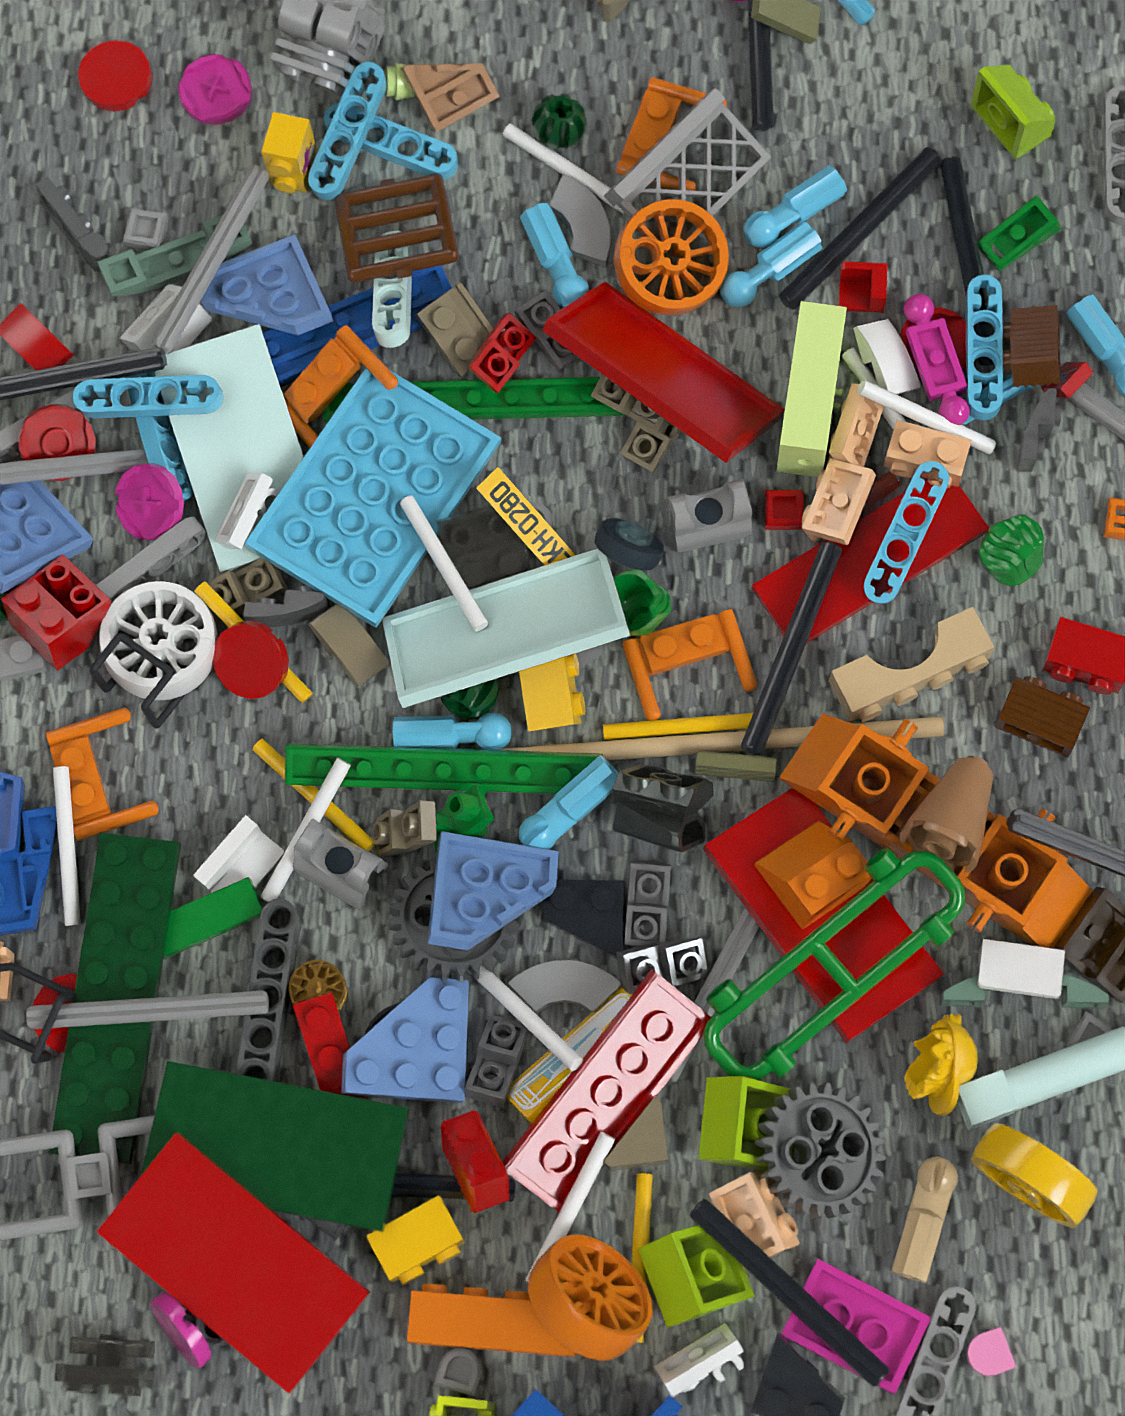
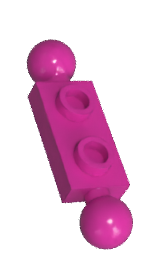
(936, 359)

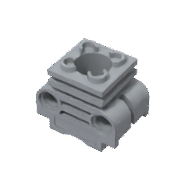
(327, 39)

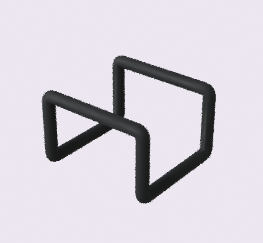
(106, 687)
(66, 994)

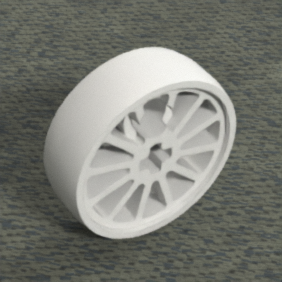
(167, 650)

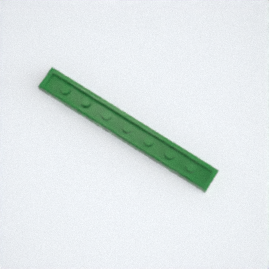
(514, 401)
(435, 767)

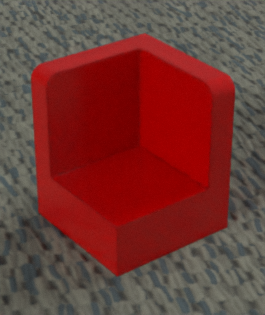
(863, 286)

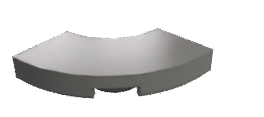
(585, 218)
(564, 982)

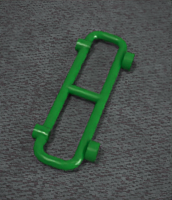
(886, 872)

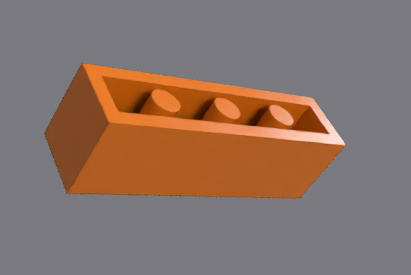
(479, 1322)

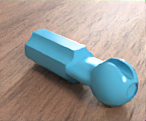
(797, 206)
(553, 253)
(773, 263)
(1100, 336)
(490, 731)
(569, 805)

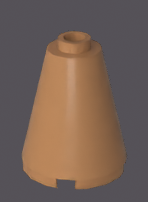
(953, 815)

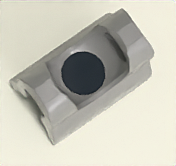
(710, 516)
(335, 863)

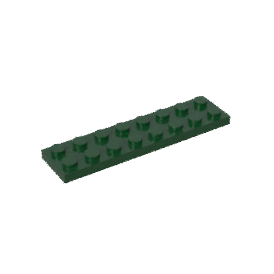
(117, 961)

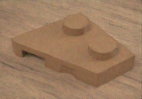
(449, 90)

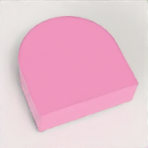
(989, 1353)

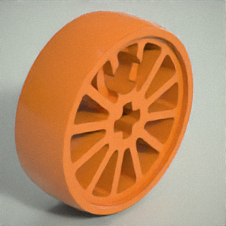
(626, 263)
(589, 1297)

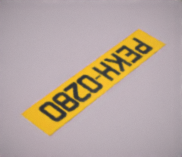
(523, 518)

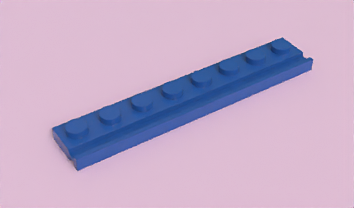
(293, 352)

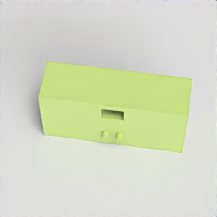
(811, 389)

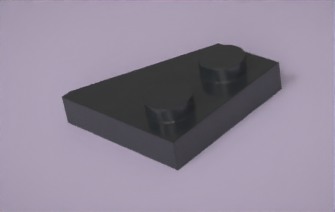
(588, 911)
(794, 1386)

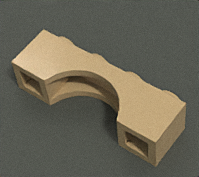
(868, 686)

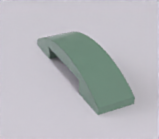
(163, 264)
(1074, 991)

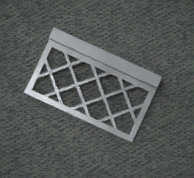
(675, 144)

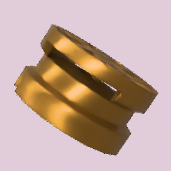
(318, 979)

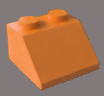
(814, 873)

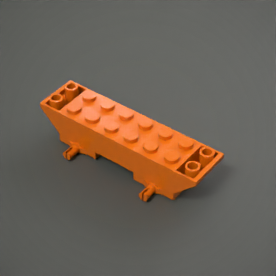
(877, 787)

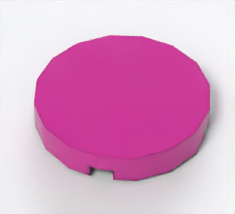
(215, 89)
(149, 501)
(184, 1336)

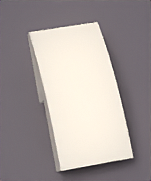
(889, 357)

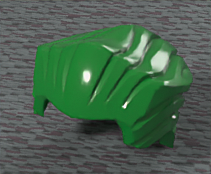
(1012, 550)
(642, 601)

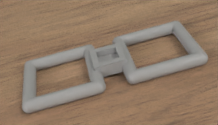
(80, 1175)

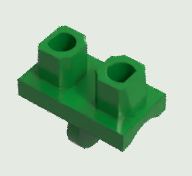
(464, 814)

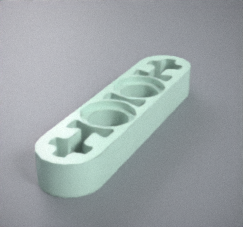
(400, 312)

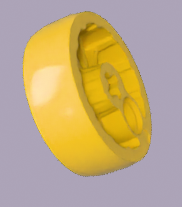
(1034, 1175)

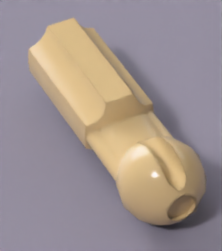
(925, 1218)

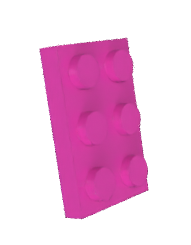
(873, 1317)

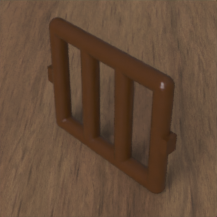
(402, 266)

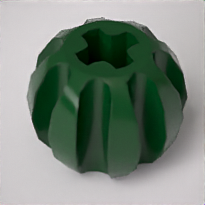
(558, 121)
(472, 701)

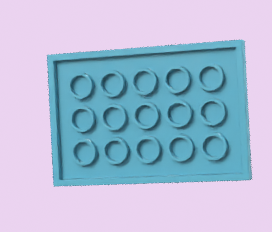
(341, 508)

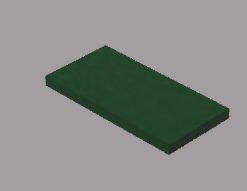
(286, 1142)

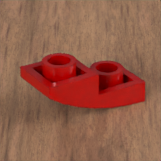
(33, 340)
(501, 352)

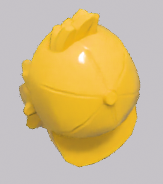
(944, 1063)

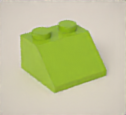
(1011, 109)
(732, 1118)
(693, 1275)

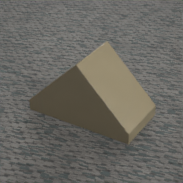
(643, 1143)

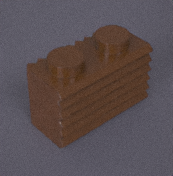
(1034, 346)
(1043, 715)

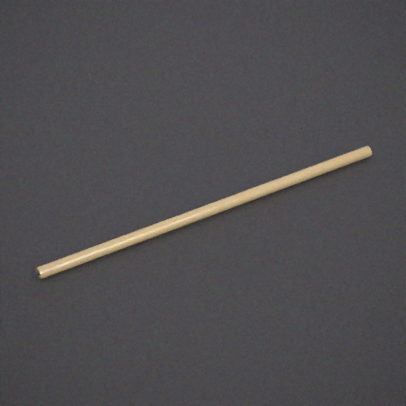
(722, 741)

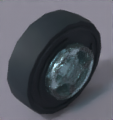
(629, 544)

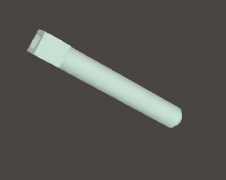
(1041, 1078)

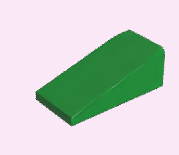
(1020, 233)

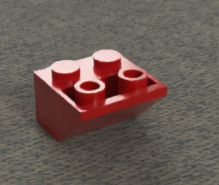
(57, 611)

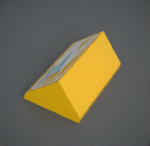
(543, 1079)

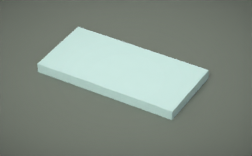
(241, 437)
(529, 623)

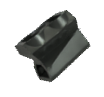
(661, 806)

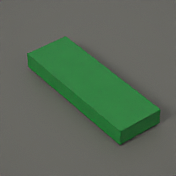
(212, 916)

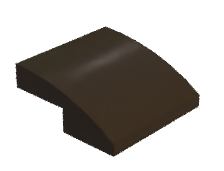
(1097, 943)

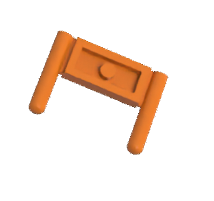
(653, 121)
(328, 376)
(683, 646)
(90, 806)

